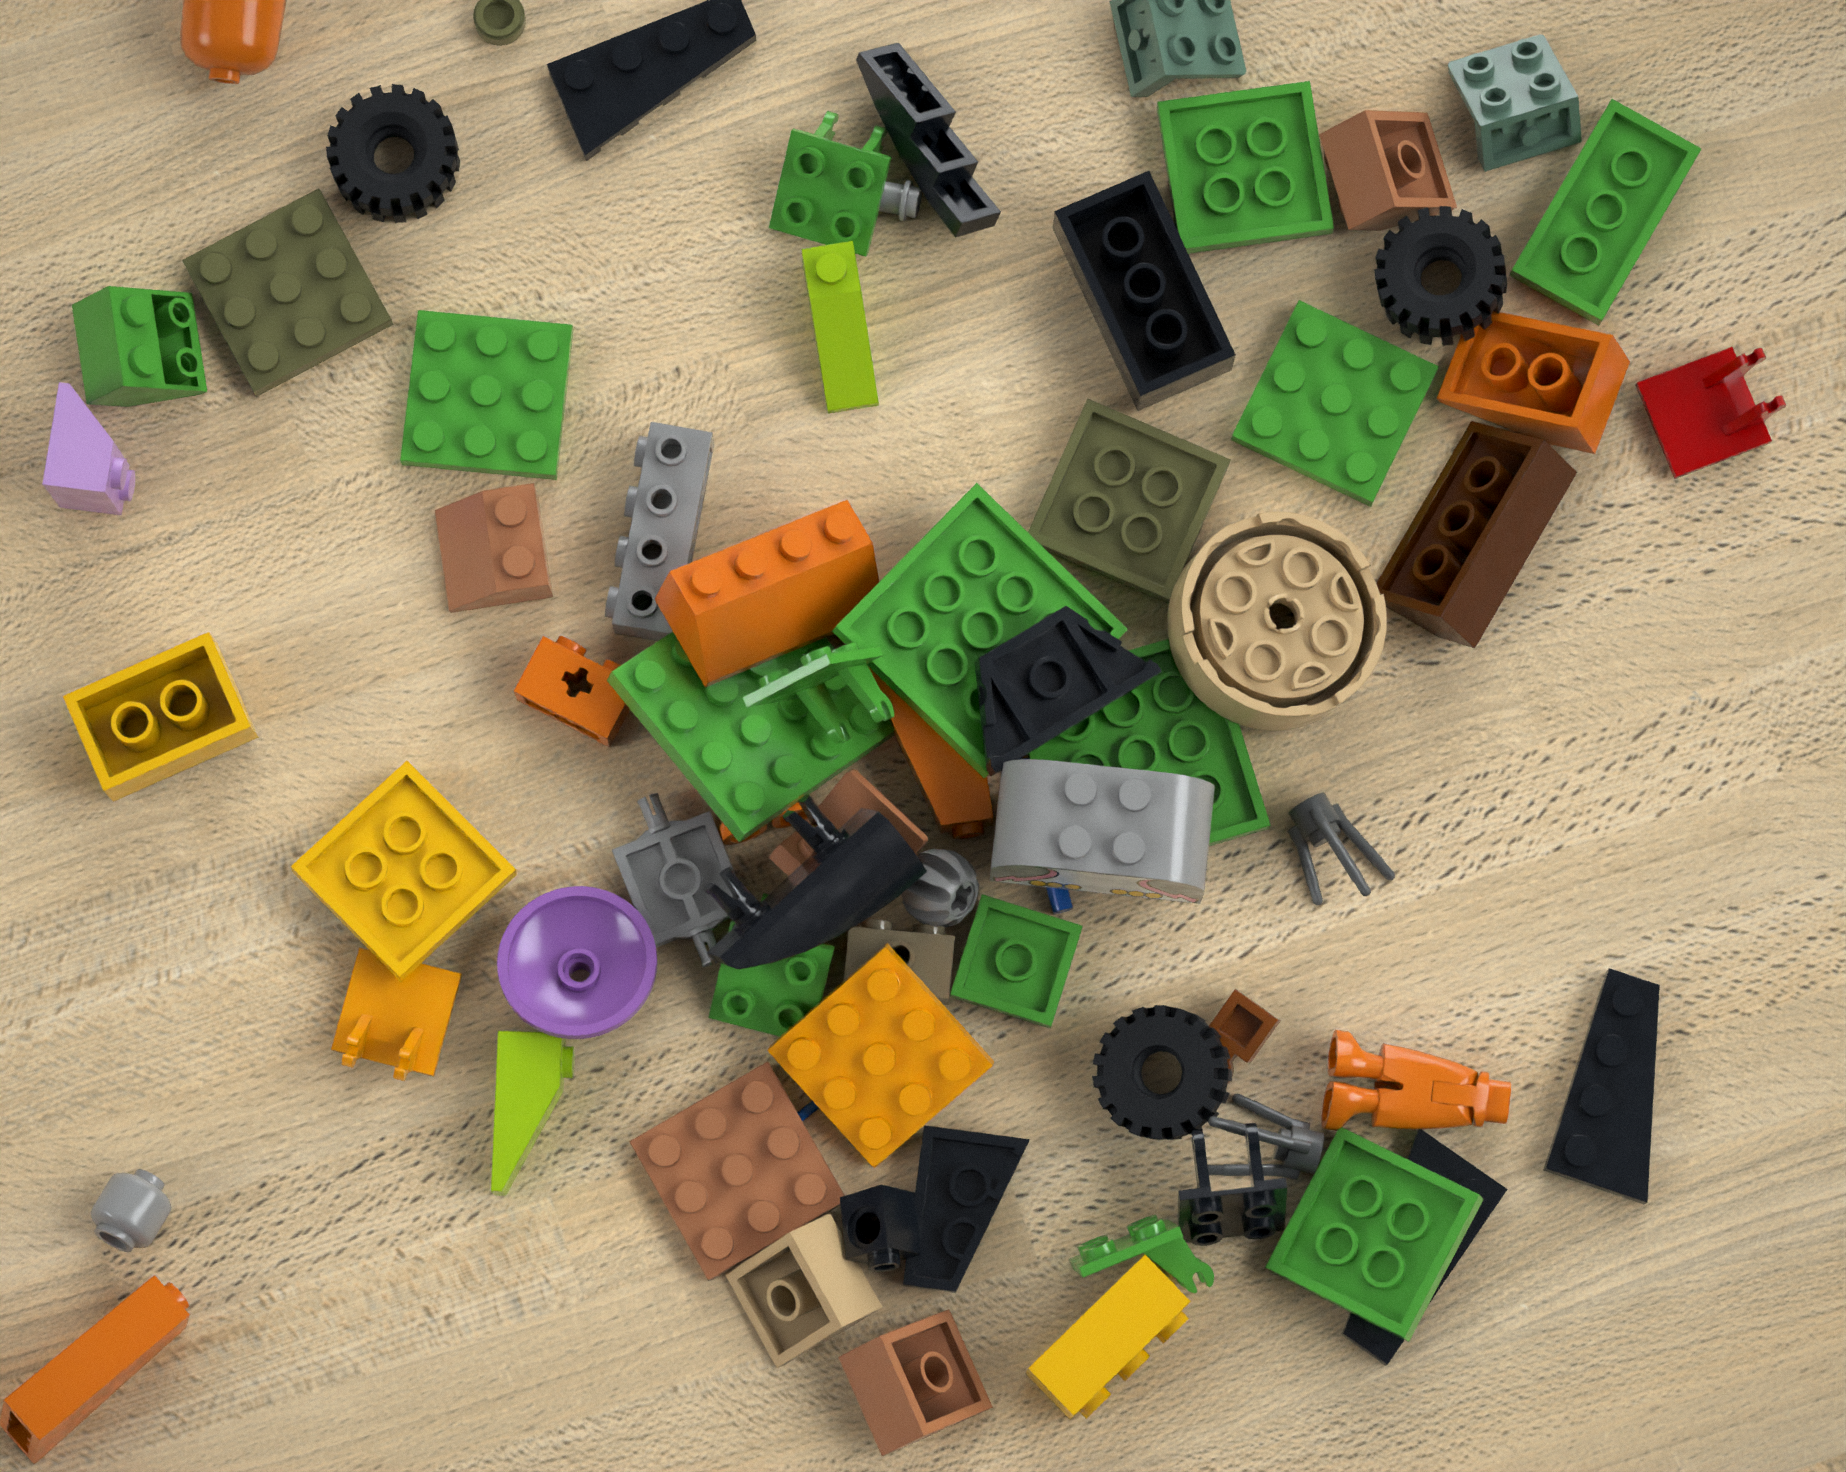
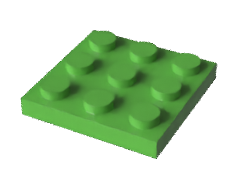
(1245, 167)
(487, 395)
(1334, 403)
(1374, 1233)

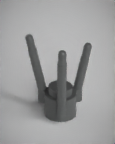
(1321, 823)
(1294, 1146)

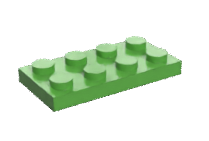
(1605, 212)

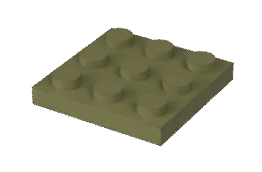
(287, 292)
(1128, 500)

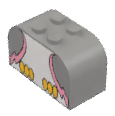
(1102, 830)

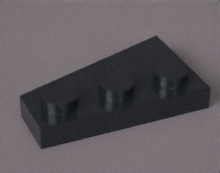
(955, 1198)

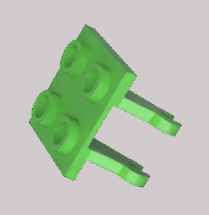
(831, 188)
(809, 686)
(771, 994)
(1155, 1238)

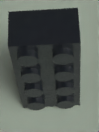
(1143, 290)

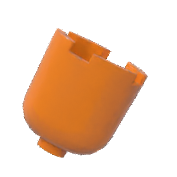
(231, 36)

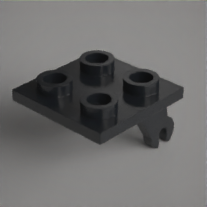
(1248, 1211)

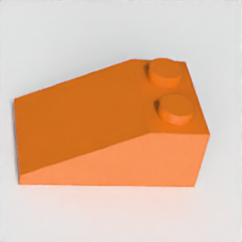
(1538, 379)

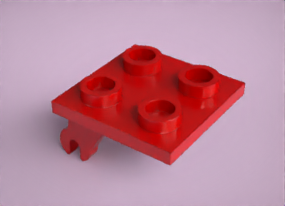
(1707, 411)

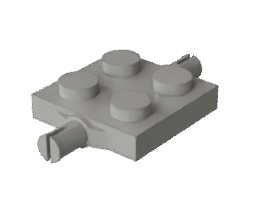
(669, 873)

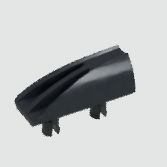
(833, 890)

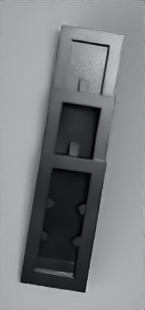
(921, 131)

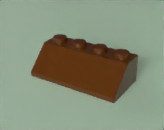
(1474, 532)

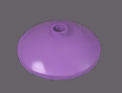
(569, 933)

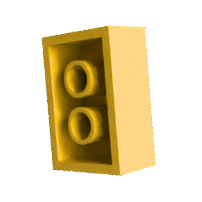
(160, 716)
(1110, 1339)

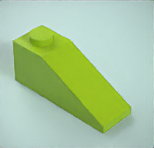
(840, 326)
(526, 1092)

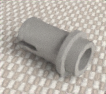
(901, 199)

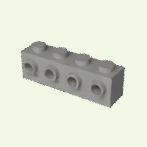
(663, 525)

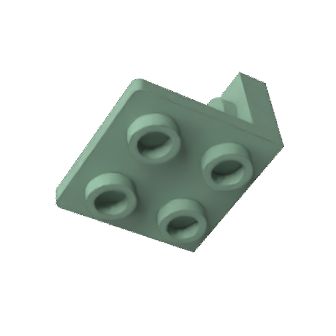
(1176, 42)
(1517, 101)

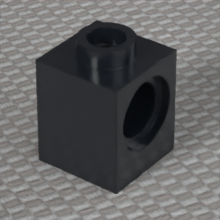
(880, 1227)

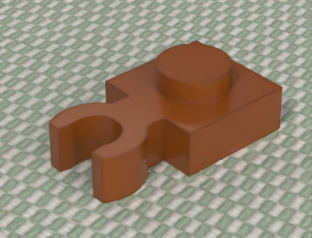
(1243, 1027)

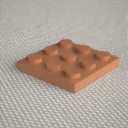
(738, 1171)

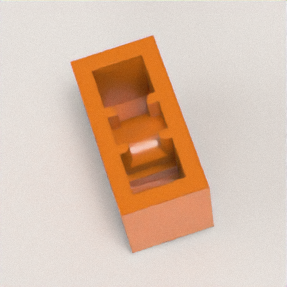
(547, 689)

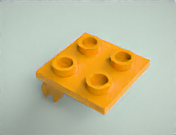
(394, 1019)

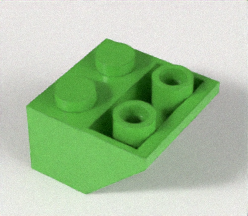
(138, 346)

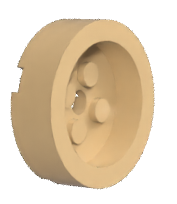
(1232, 647)

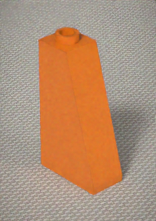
(949, 784)
(93, 1368)

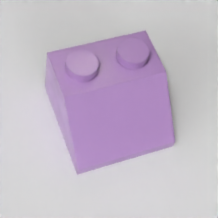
(83, 461)

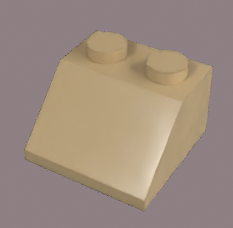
(803, 1290)

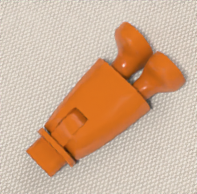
(1409, 1089)

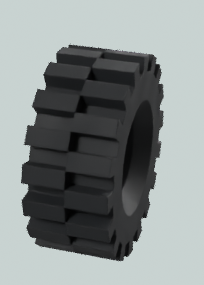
(385, 117)
(1434, 240)
(1202, 1078)

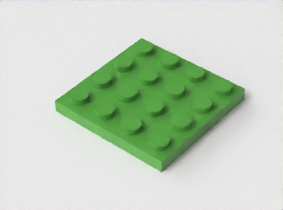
(955, 600)
(1173, 732)
(736, 756)

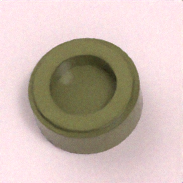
(499, 20)

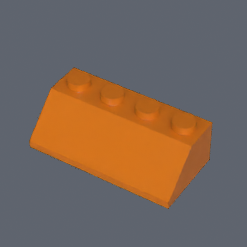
(769, 592)

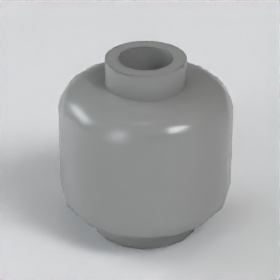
(130, 1210)

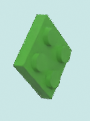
(1016, 961)

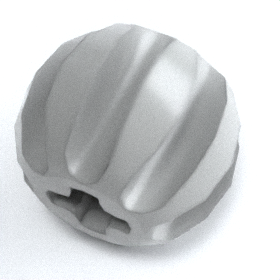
(944, 891)

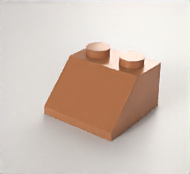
(1386, 168)
(494, 549)
(915, 1382)

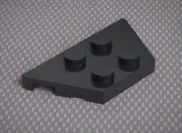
(1050, 683)

